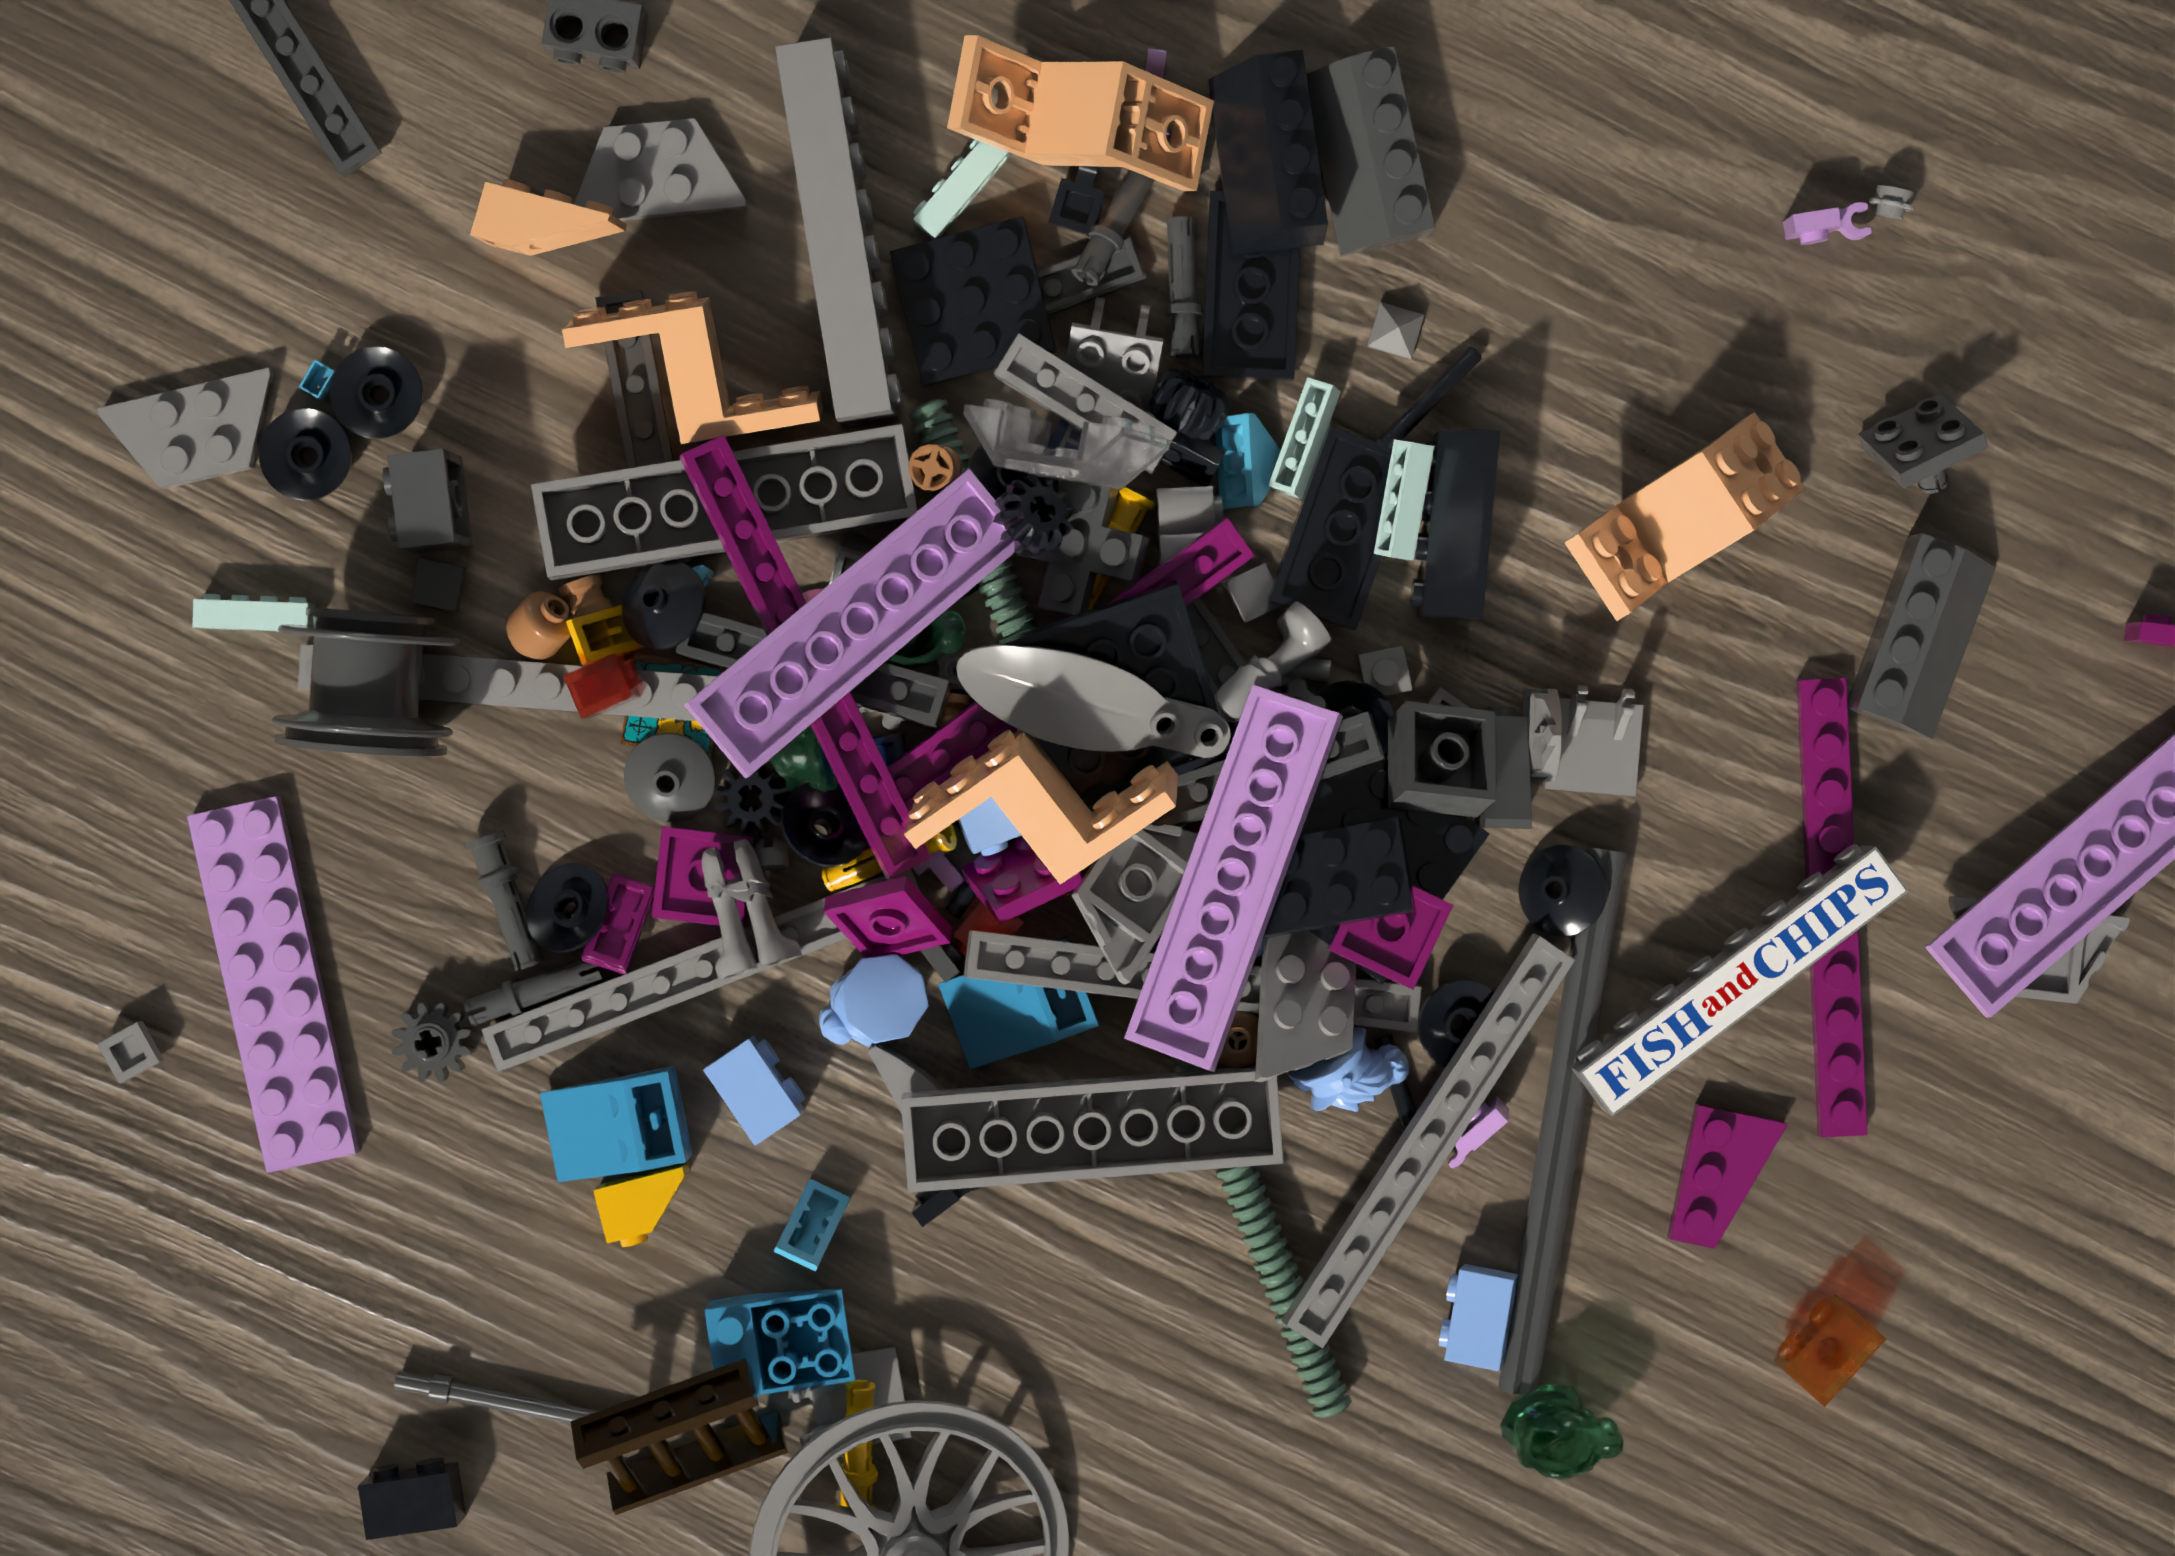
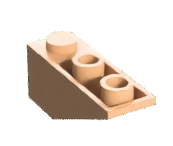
(536, 224)

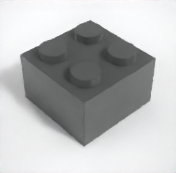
(428, 501)
(1441, 759)

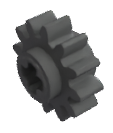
(439, 1025)

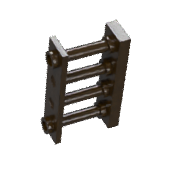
(670, 1412)

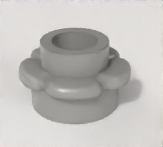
(1892, 201)

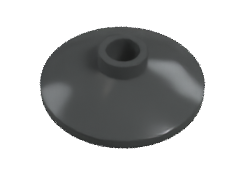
(682, 761)

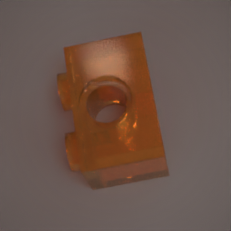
(1827, 1375)

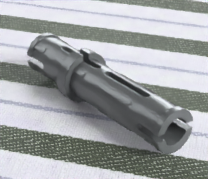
(1108, 235)
(1183, 287)
(531, 991)

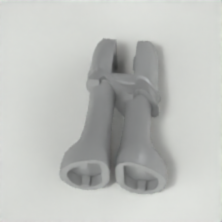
(1302, 639)
(754, 891)

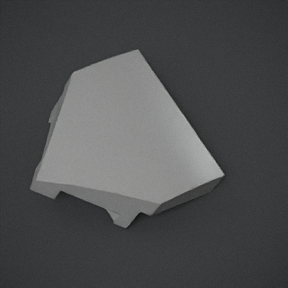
(1544, 732)

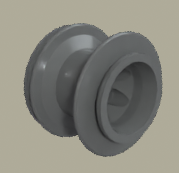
(365, 685)

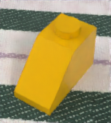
(637, 1202)

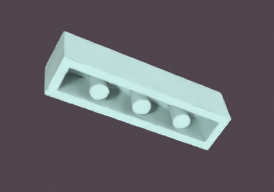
(959, 189)
(1304, 438)
(1403, 499)
(249, 615)

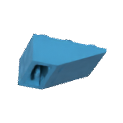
(1011, 1018)
(617, 1125)
(785, 1336)

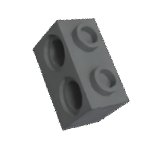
(598, 20)

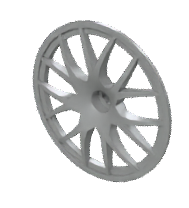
(911, 1525)

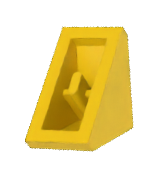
(601, 635)

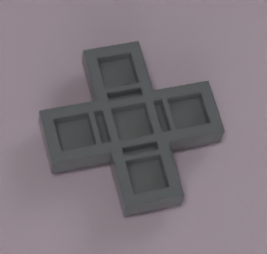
(1088, 551)

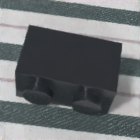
(411, 1499)

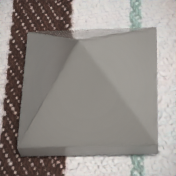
(1395, 330)

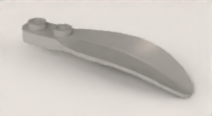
(1083, 702)

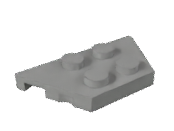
(658, 172)
(194, 429)
(1132, 893)
(2070, 974)
(1302, 1004)

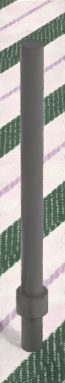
(443, 1388)

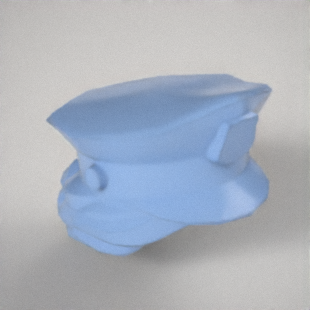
(875, 1002)
(1353, 1075)

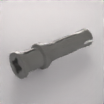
(499, 880)

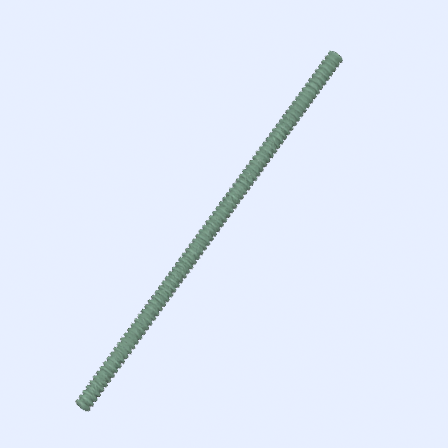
(1240, 1182)

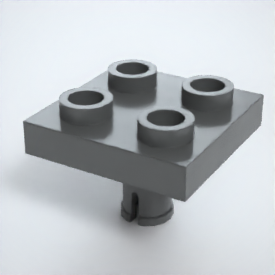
(1923, 443)

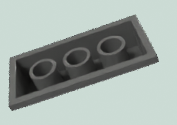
(1368, 153)
(1921, 635)

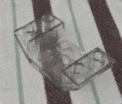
(1107, 453)

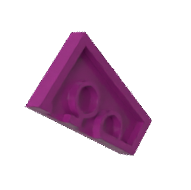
(1718, 1171)

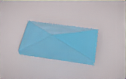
(1246, 462)
(812, 1224)

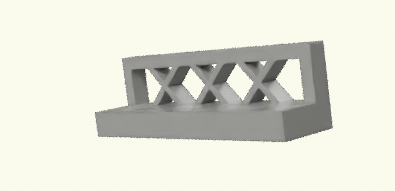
(1068, 391)

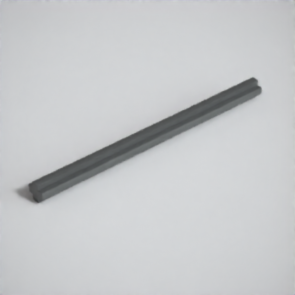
(1559, 1141)

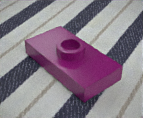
(623, 926)

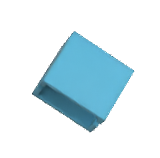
(318, 380)

